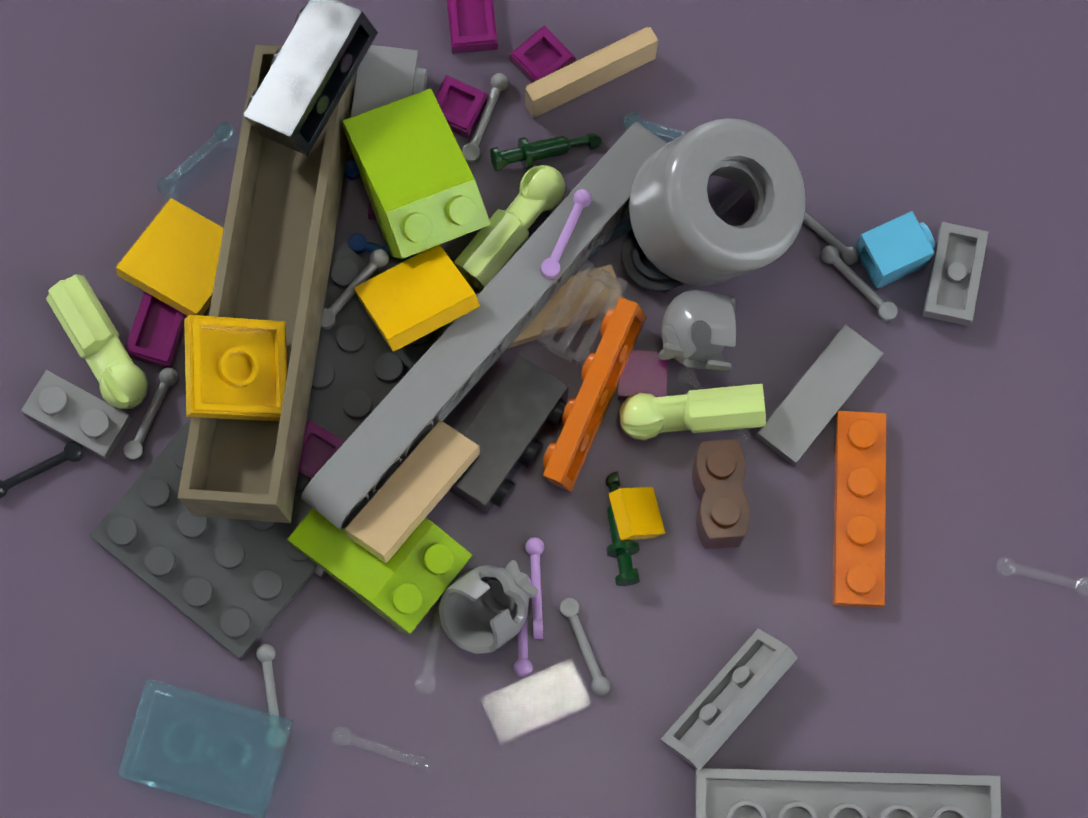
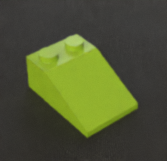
(415, 174)
(395, 590)

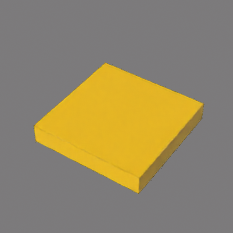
(176, 259)
(416, 297)
(235, 368)

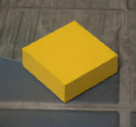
(636, 513)

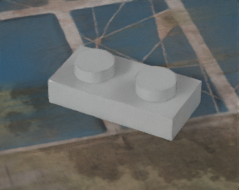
(955, 273)
(76, 415)

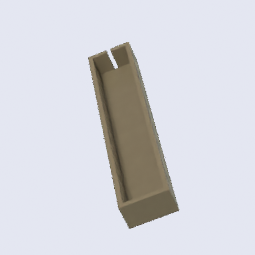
(276, 270)

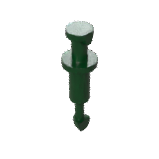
(539, 150)
(621, 549)

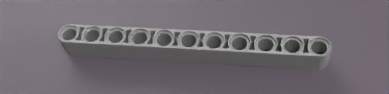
(477, 338)

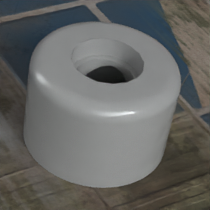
(674, 213)

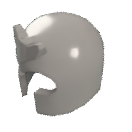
(698, 329)
(486, 607)

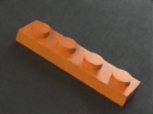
(586, 411)
(859, 509)

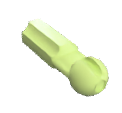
(494, 245)
(97, 342)
(698, 411)

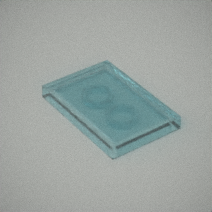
(205, 748)

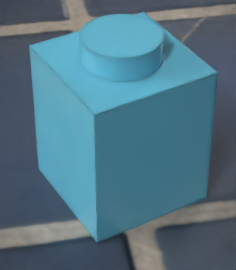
(895, 249)

